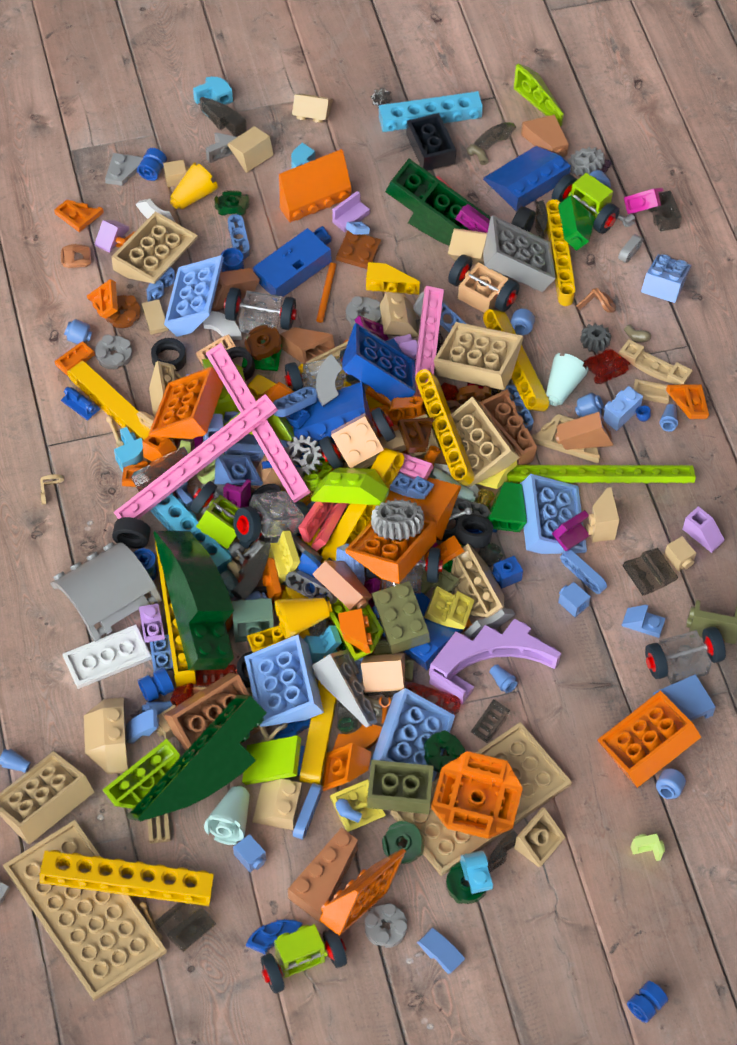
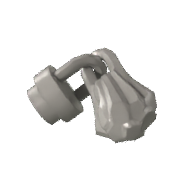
(237, 549)

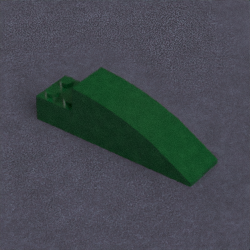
(431, 201)
(197, 599)
(207, 764)

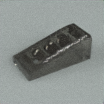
(484, 718)

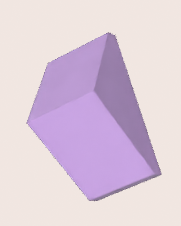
(108, 233)

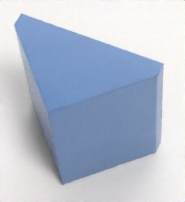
(235, 470)

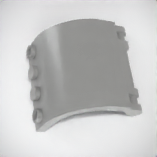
(107, 587)

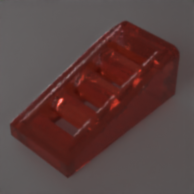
(200, 673)

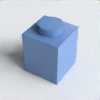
(574, 599)
(250, 853)

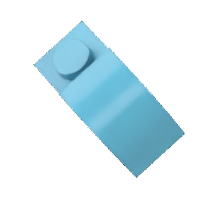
(215, 89)
(302, 155)
(132, 450)
(323, 645)
(476, 871)

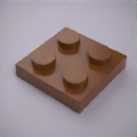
(358, 249)

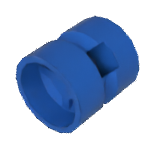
(151, 164)
(232, 260)
(148, 560)
(154, 685)
(647, 1002)

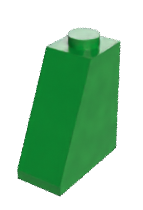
(576, 222)
(508, 508)

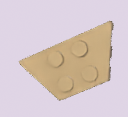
(547, 438)

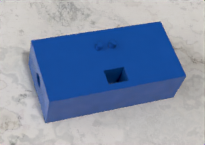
(293, 263)

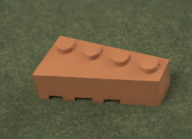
(511, 425)
(324, 874)

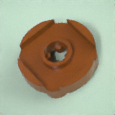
(130, 315)

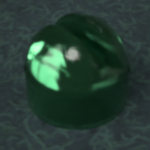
(345, 729)

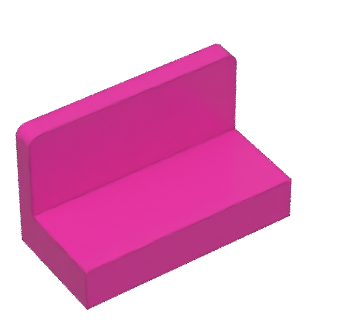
(642, 201)

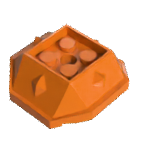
(483, 778)

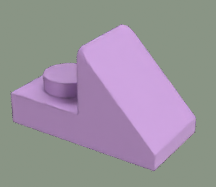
(407, 345)

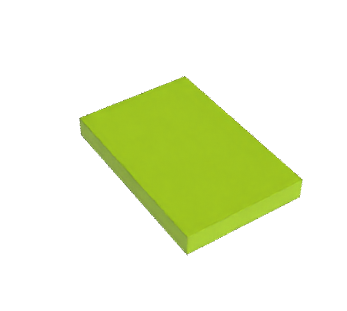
(273, 761)

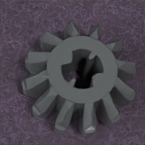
(595, 337)

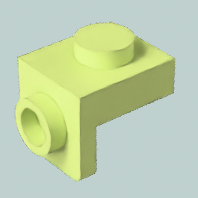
(646, 843)

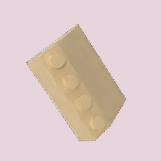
(152, 249)
(478, 355)
(482, 440)
(43, 797)

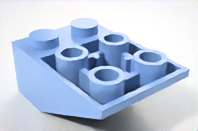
(665, 278)

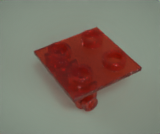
(606, 366)

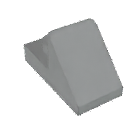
(220, 148)

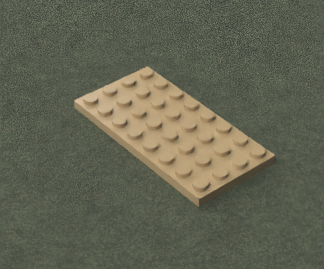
(540, 783)
(93, 929)

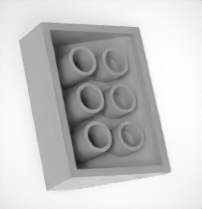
(518, 254)

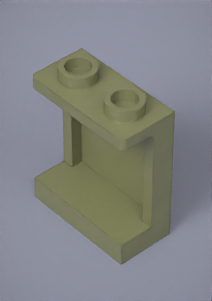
(701, 620)

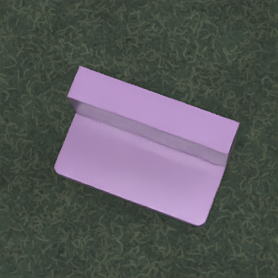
(349, 211)
(455, 686)

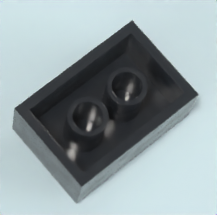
(431, 142)

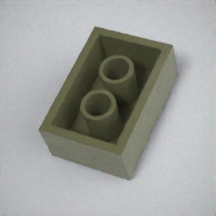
(401, 617)
(400, 786)

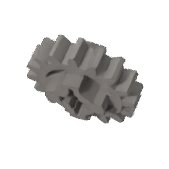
(586, 161)
(310, 453)

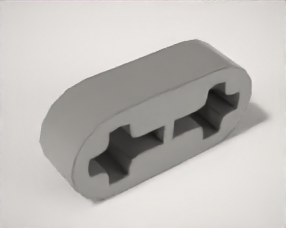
(630, 248)

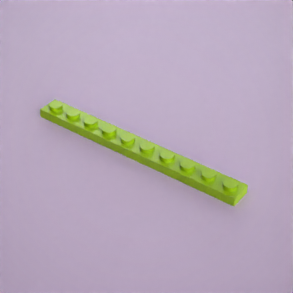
(606, 473)

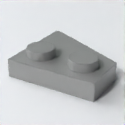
(122, 168)

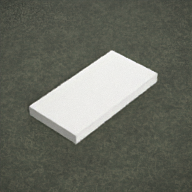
(107, 656)

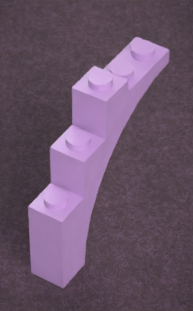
(488, 644)

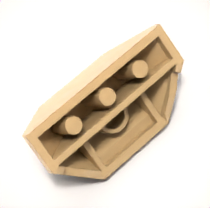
(162, 375)
(477, 583)
(107, 735)

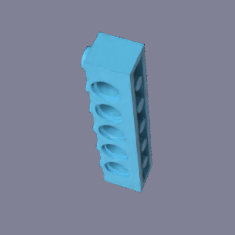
(451, 109)
(187, 519)

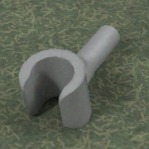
(627, 221)

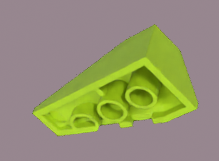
(534, 89)

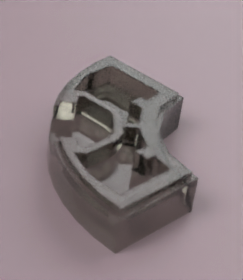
(494, 134)

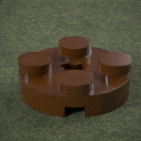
(267, 349)
(467, 392)

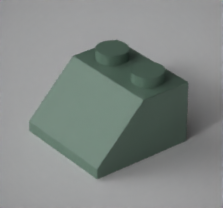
(251, 617)

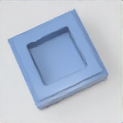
(357, 228)

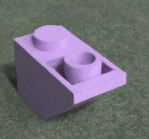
(703, 529)
(151, 623)

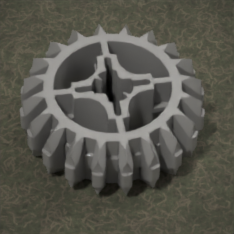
(397, 519)

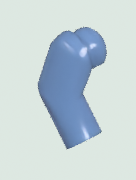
(345, 810)

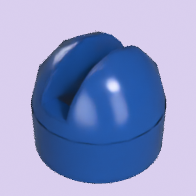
(643, 413)

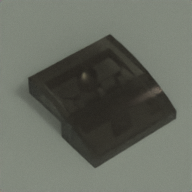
(650, 571)
(185, 924)

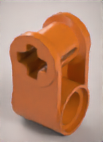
(406, 408)

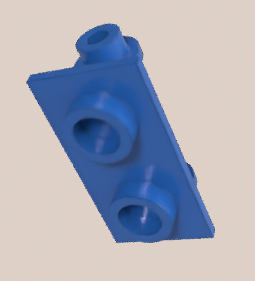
(79, 403)

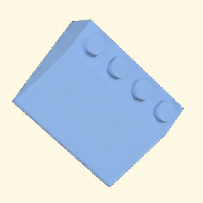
(193, 295)
(547, 507)
(284, 682)
(407, 728)

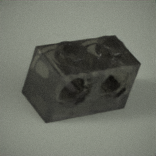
(667, 215)

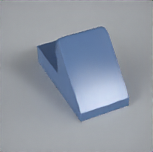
(640, 620)

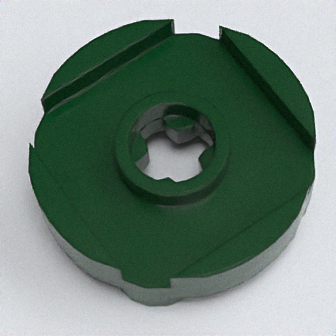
(231, 203)
(445, 741)
(411, 833)
(460, 892)

